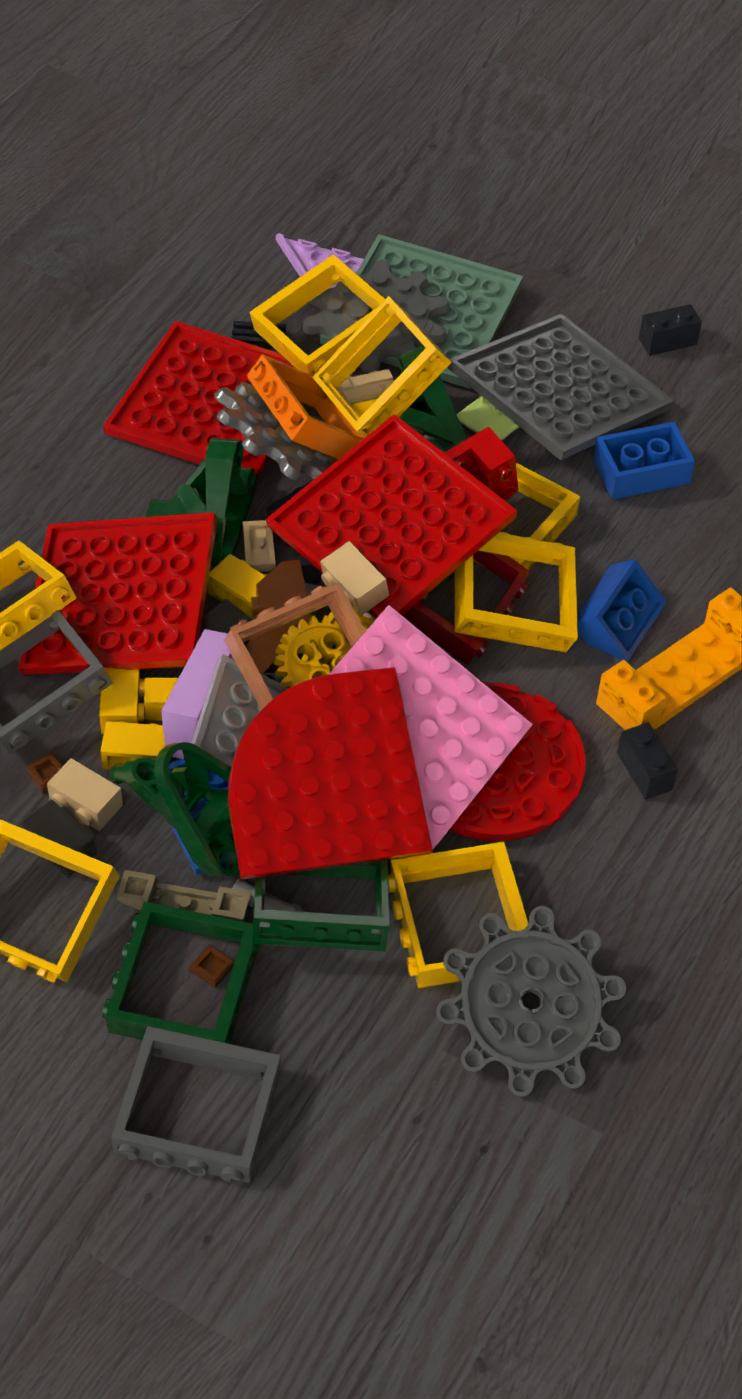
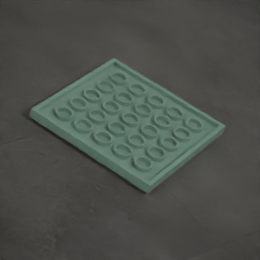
(476, 294)

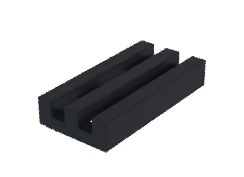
(245, 332)

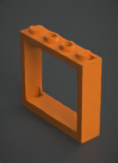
(283, 389)

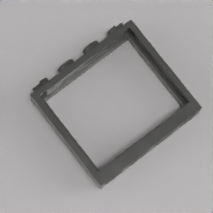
(61, 701)
(210, 1055)

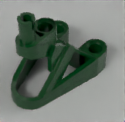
(432, 411)
(222, 489)
(163, 789)

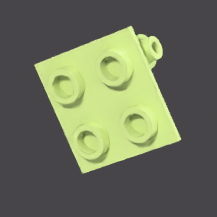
(483, 414)

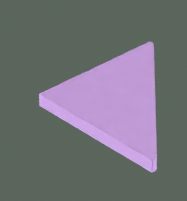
(306, 255)

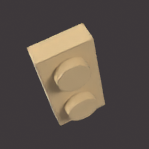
(259, 545)

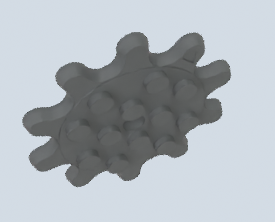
(343, 308)
(266, 436)
(567, 991)

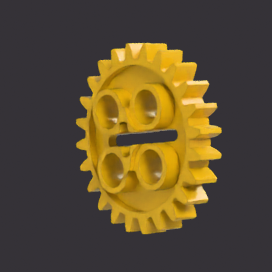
(298, 641)

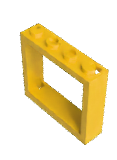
(298, 294)
(403, 390)
(552, 495)
(39, 603)
(518, 629)
(75, 861)
(444, 864)

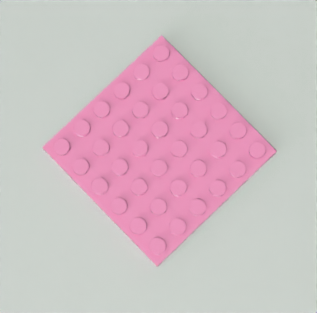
(452, 718)

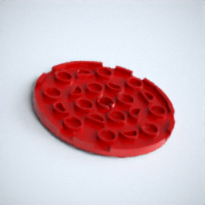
(534, 781)

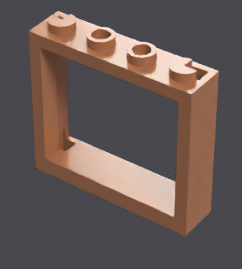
(271, 619)

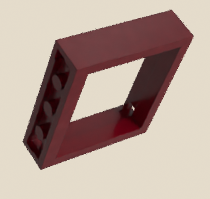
(444, 632)

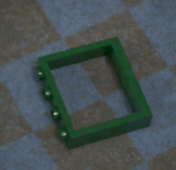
(325, 929)
(135, 1025)

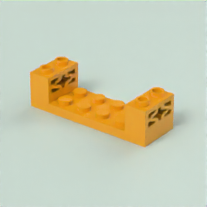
(678, 673)

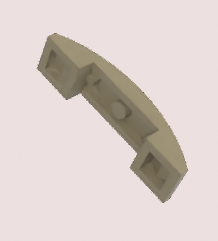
(141, 887)

